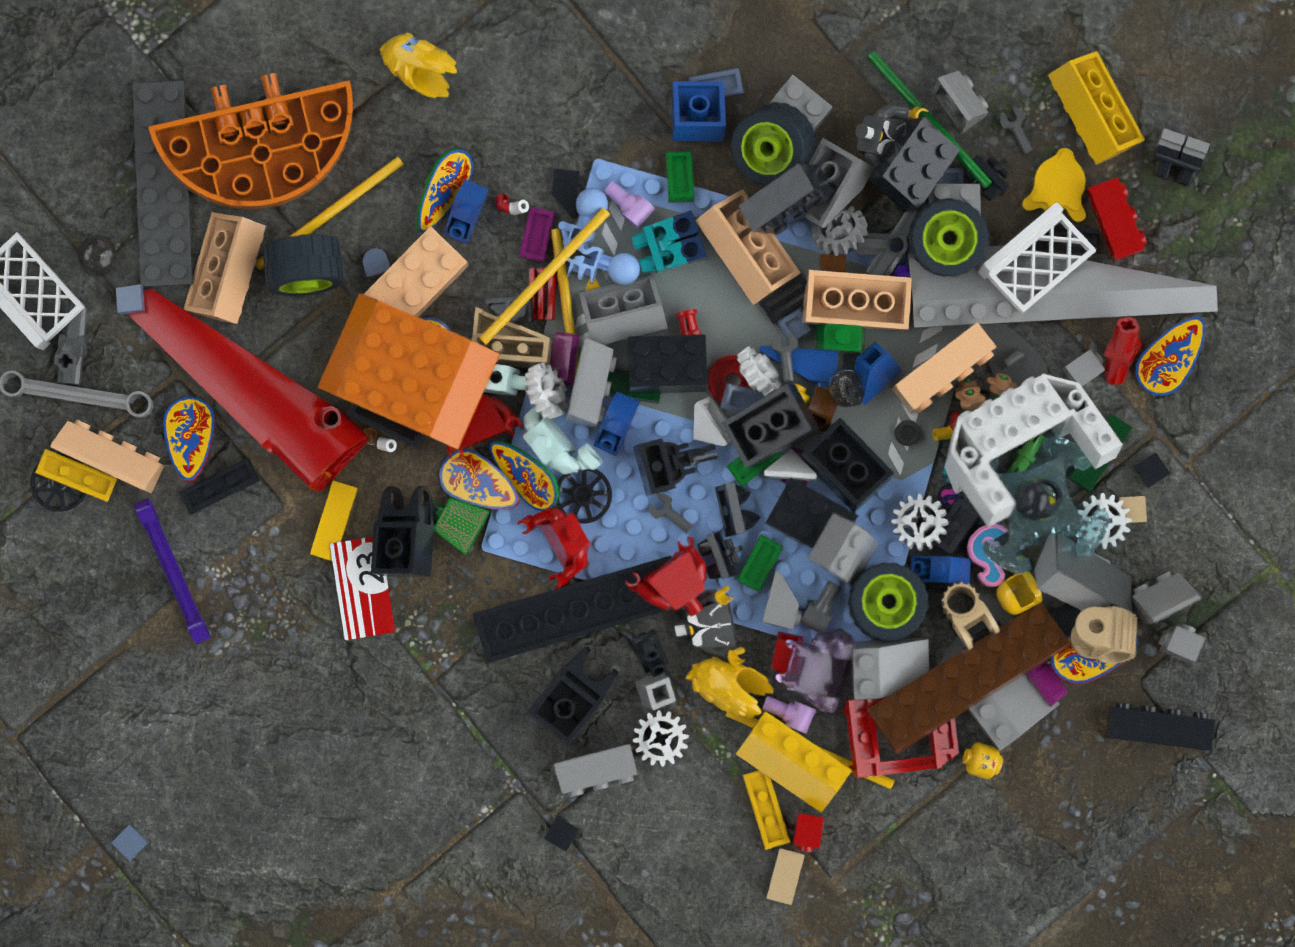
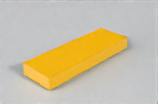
(76, 475)
(333, 519)
(766, 809)

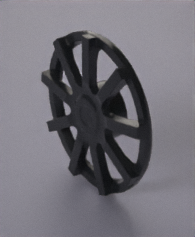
(56, 488)
(584, 495)

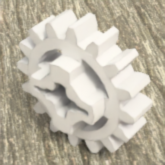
(758, 371)
(546, 390)
(1119, 520)
(931, 522)
(645, 746)

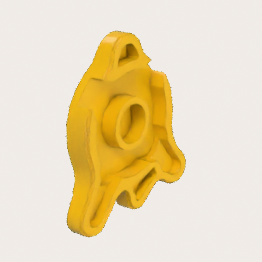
(1059, 181)

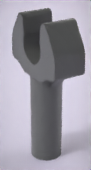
(1016, 128)
(785, 353)
(668, 512)

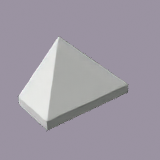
(708, 423)
(790, 466)

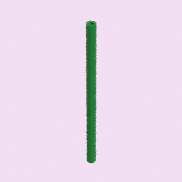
(910, 98)

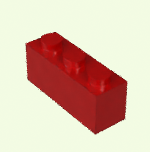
(1116, 219)

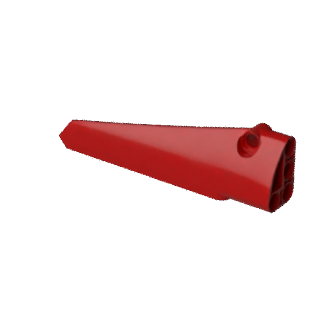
(259, 397)

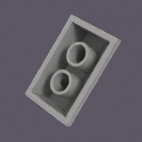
(623, 310)
(591, 384)
(1061, 586)
(596, 770)

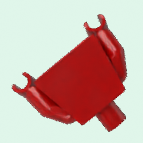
(489, 421)
(565, 539)
(675, 581)

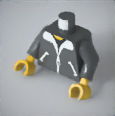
(881, 130)
(713, 626)

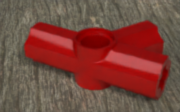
(1122, 350)

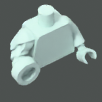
(554, 447)

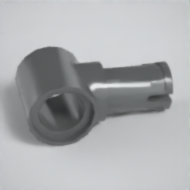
(819, 612)

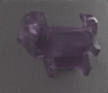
(819, 667)

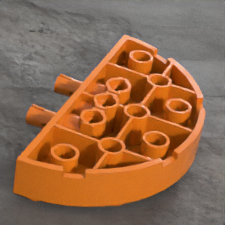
(258, 150)

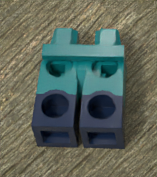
(665, 251)

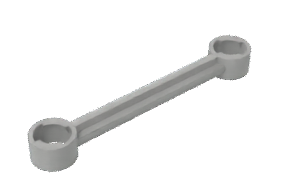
(76, 394)

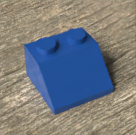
(698, 111)

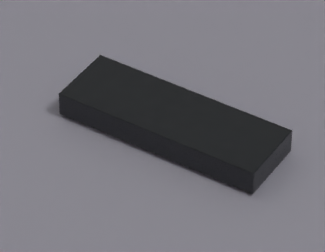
(219, 486)

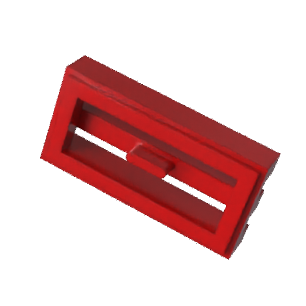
(533, 273)

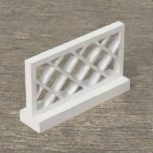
(1027, 239)
(17, 312)

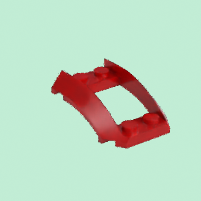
(865, 744)

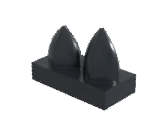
(730, 499)

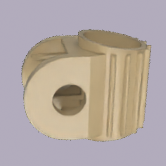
(963, 622)
(1105, 634)

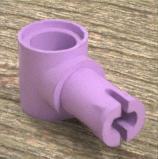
(633, 208)
(794, 714)

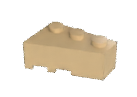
(514, 343)

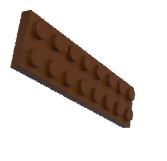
(968, 678)

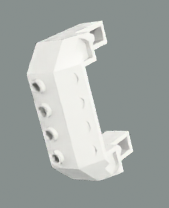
(1013, 420)

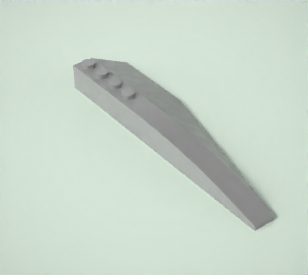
(1087, 292)

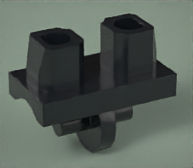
(998, 185)
(724, 554)
(650, 652)

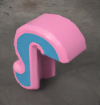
(992, 573)

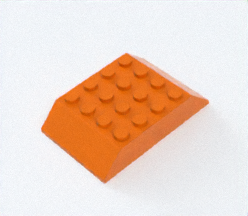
(409, 370)

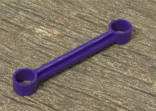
(194, 621)

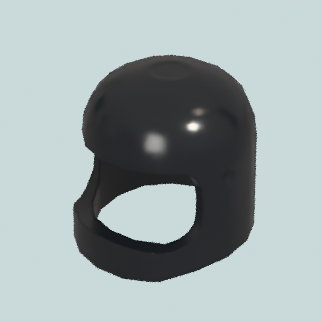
(1034, 501)

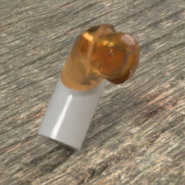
(378, 442)

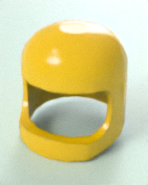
(1018, 593)

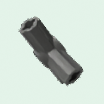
(878, 246)
(72, 349)

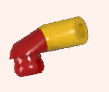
(946, 432)

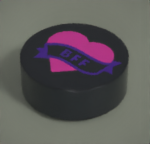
(948, 497)

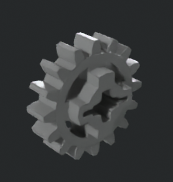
(841, 232)

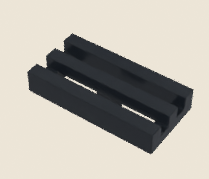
(1090, 231)
(768, 311)

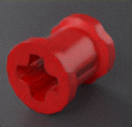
(688, 322)

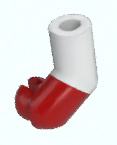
(513, 208)

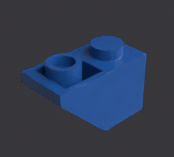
(466, 211)
(875, 370)
(616, 423)
(941, 569)

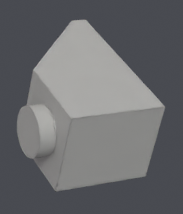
(781, 605)

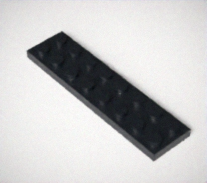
(564, 613)

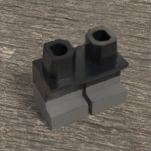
(1167, 155)

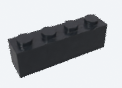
(1160, 728)

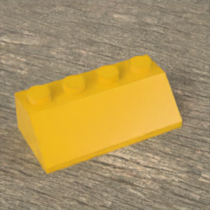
(1096, 107)
(793, 762)

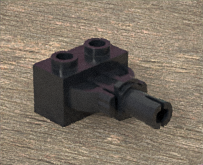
(663, 465)

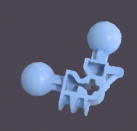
(621, 268)

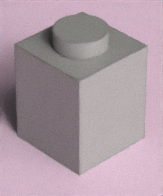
(1085, 367)
(655, 691)

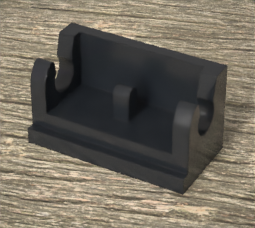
(962, 522)

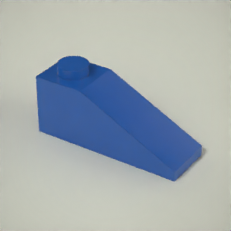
(809, 364)

